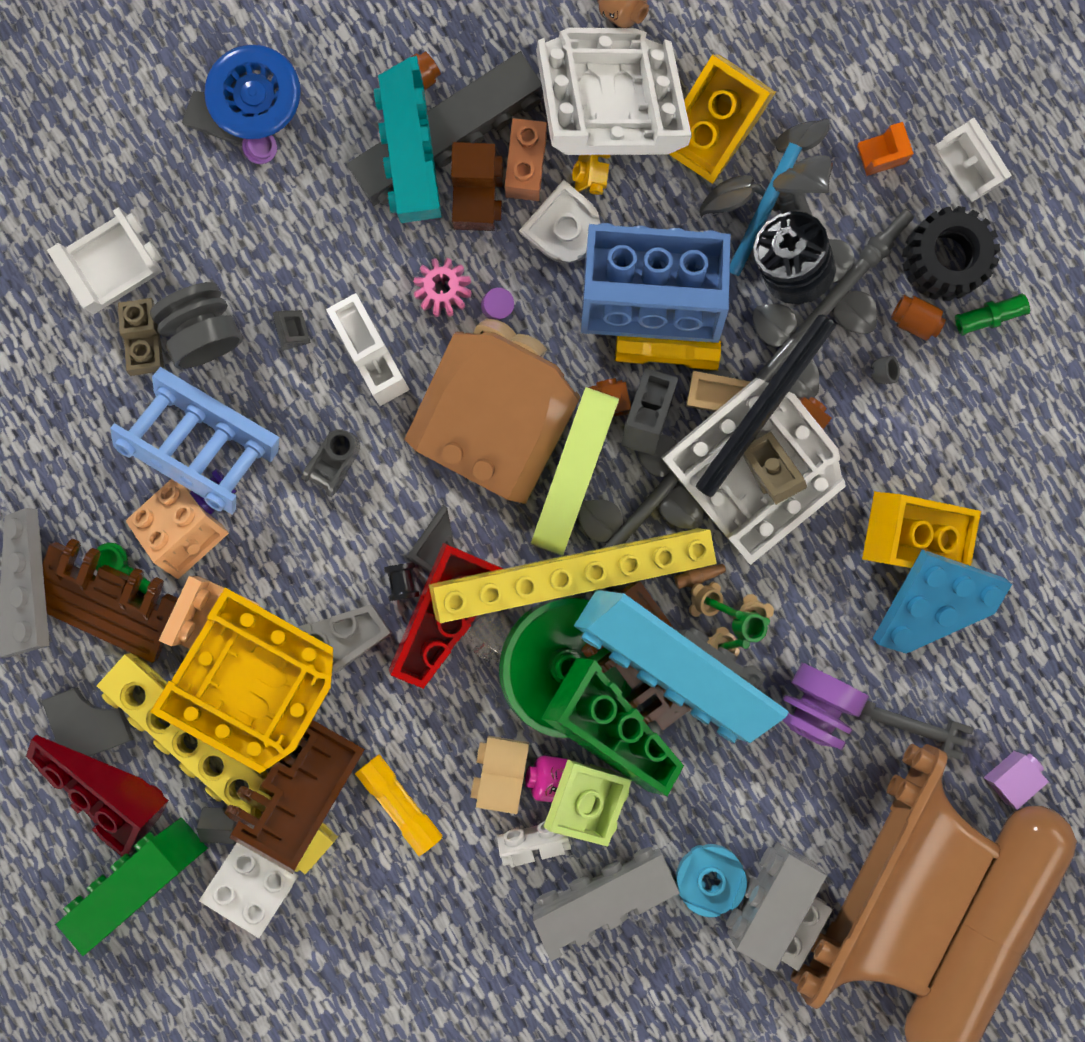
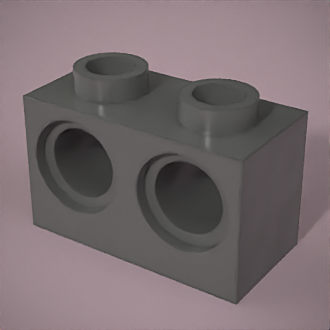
(649, 411)

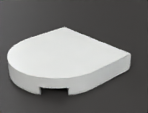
(562, 224)

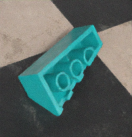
(408, 142)

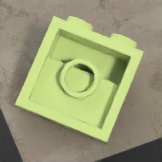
(588, 803)

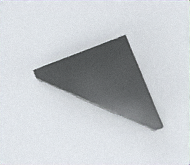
(429, 544)

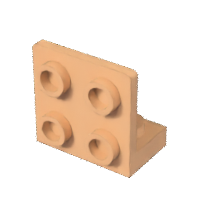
(175, 529)
(191, 611)

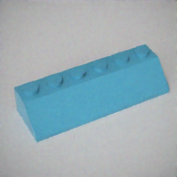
(678, 667)

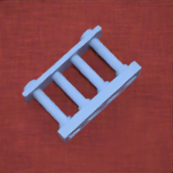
(198, 408)

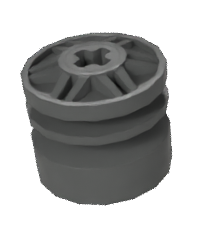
(196, 325)

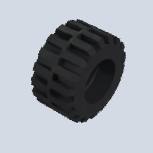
(973, 238)

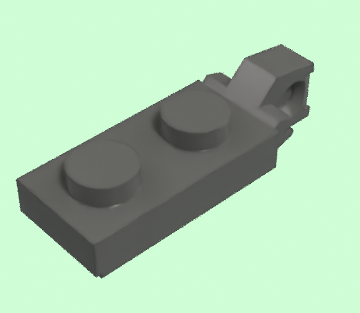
(727, 658)

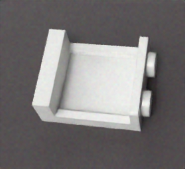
(107, 262)

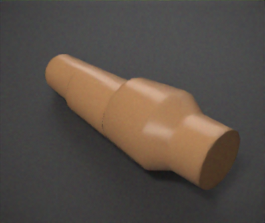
(698, 575)

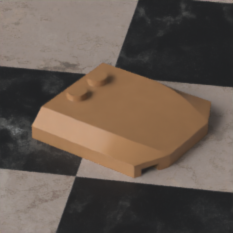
(493, 413)

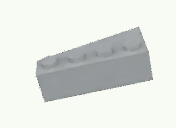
(602, 900)

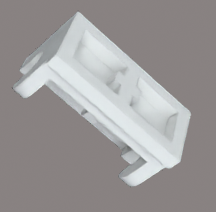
(972, 160)

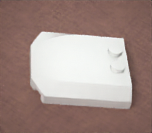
(612, 93)
(739, 506)

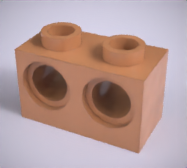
(525, 159)

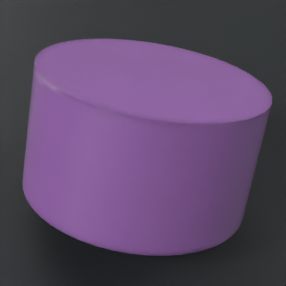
(497, 304)

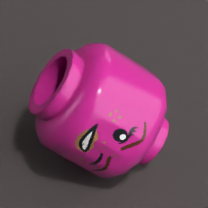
(545, 777)

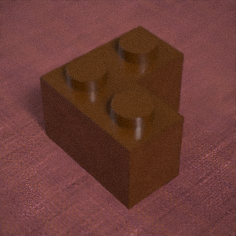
(474, 178)

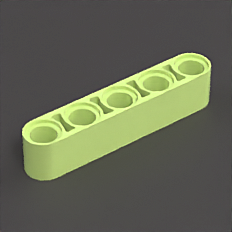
(574, 470)

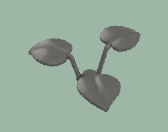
(806, 176)

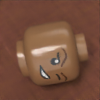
(624, 12)

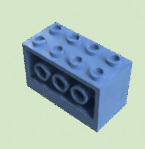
(656, 283)

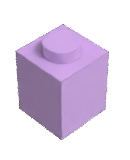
(1017, 779)

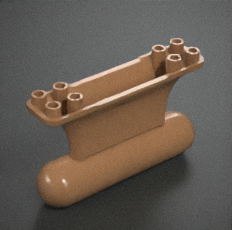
(942, 906)

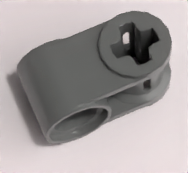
(331, 463)

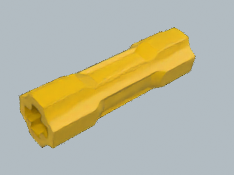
(688, 353)
(413, 823)

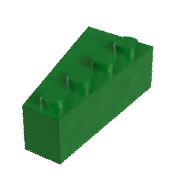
(605, 724)
(130, 886)

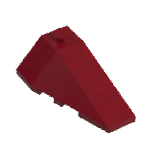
(115, 800)

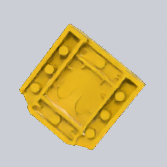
(248, 683)

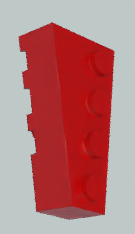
(425, 639)

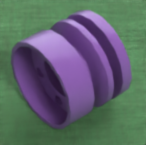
(822, 706)

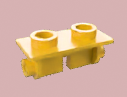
(591, 173)

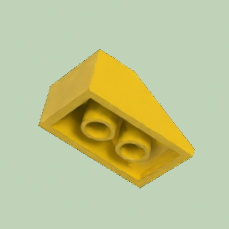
(720, 115)
(907, 524)

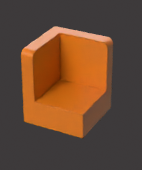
(886, 150)

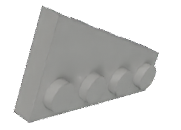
(22, 586)

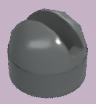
(885, 370)

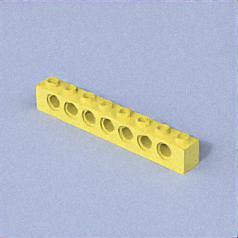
(571, 574)
(118, 692)

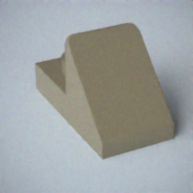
(773, 469)

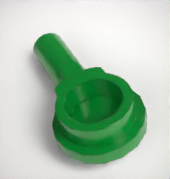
(117, 558)

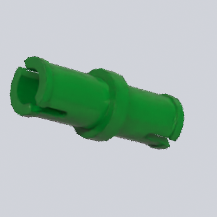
(992, 314)

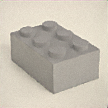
(774, 905)

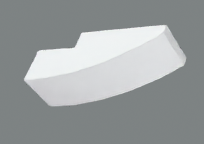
(367, 349)

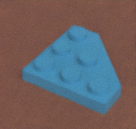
(938, 601)

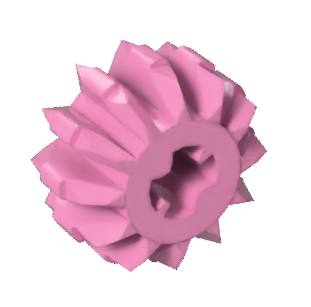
(455, 283)

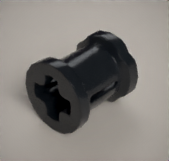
(401, 581)

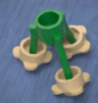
(748, 623)

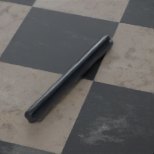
(765, 405)

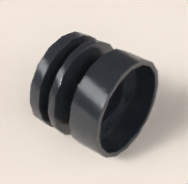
(797, 274)

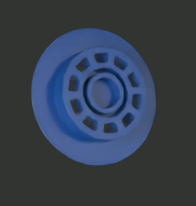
(253, 92)

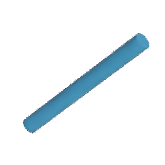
(763, 211)

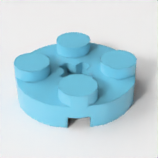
(720, 897)

